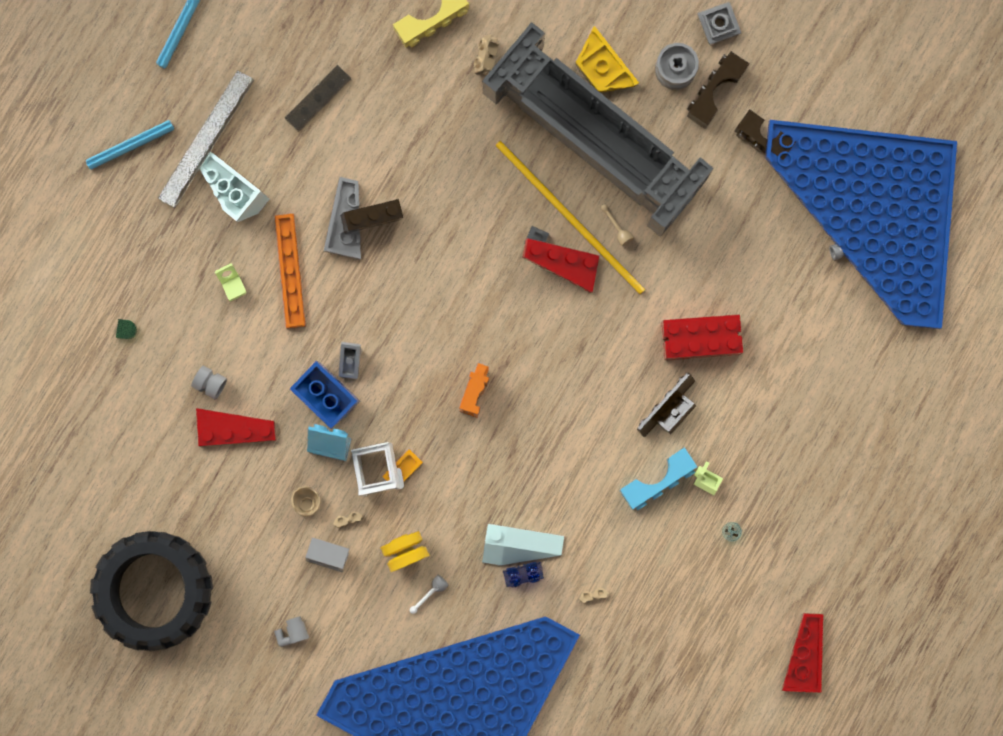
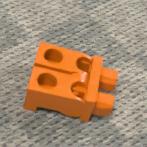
(474, 389)

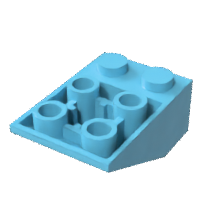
(327, 443)

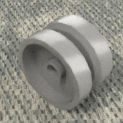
(684, 58)

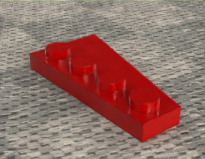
(564, 262)
(227, 428)

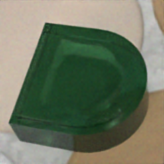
(126, 329)

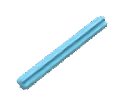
(177, 33)
(129, 144)

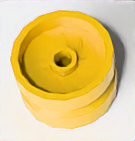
(404, 550)

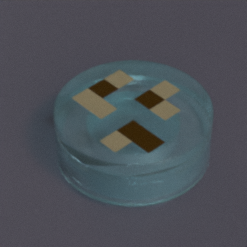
(731, 531)

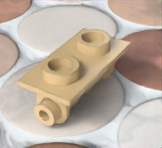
(487, 47)

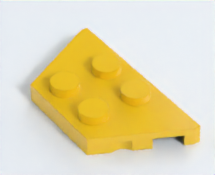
(603, 66)

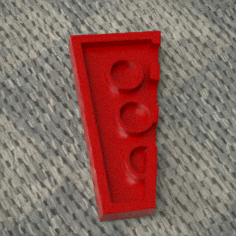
(805, 664)

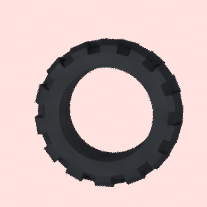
(107, 582)

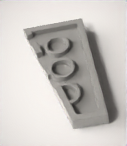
(336, 240)

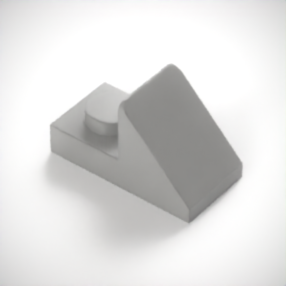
(349, 360)

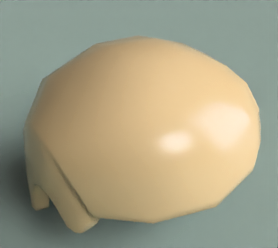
(305, 501)

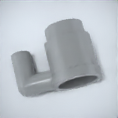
(296, 631)

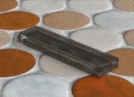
(318, 98)

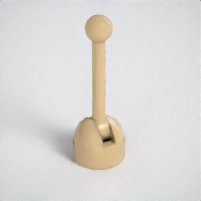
(624, 236)

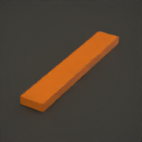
(290, 271)

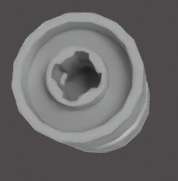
(208, 382)

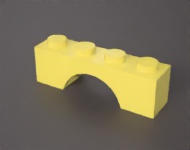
(412, 30)

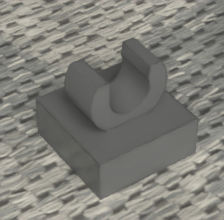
(537, 234)

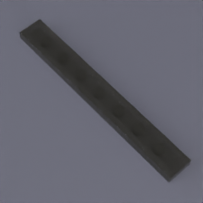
(206, 139)

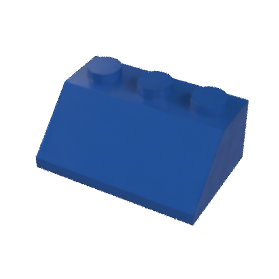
(324, 394)

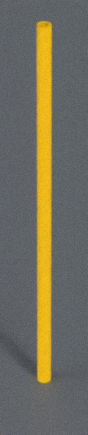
(570, 217)

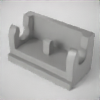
(327, 554)

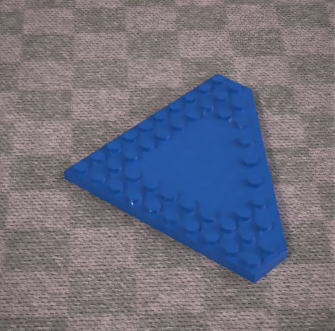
(881, 203)
(463, 689)

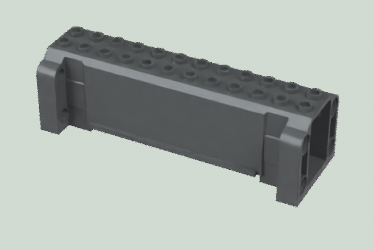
(595, 129)

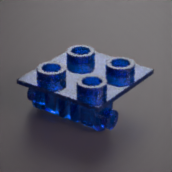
(527, 573)

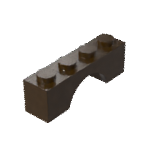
(731, 70)

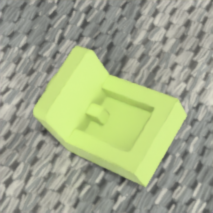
(707, 480)

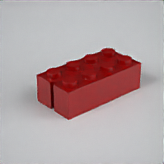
(702, 337)

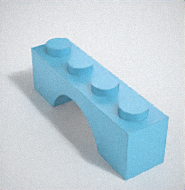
(678, 466)

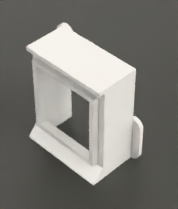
(395, 474)

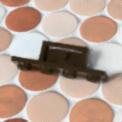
(671, 409)

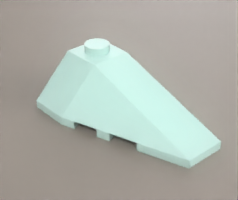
(233, 191)
(515, 545)

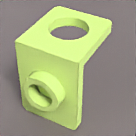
(232, 284)

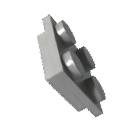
(714, 33)

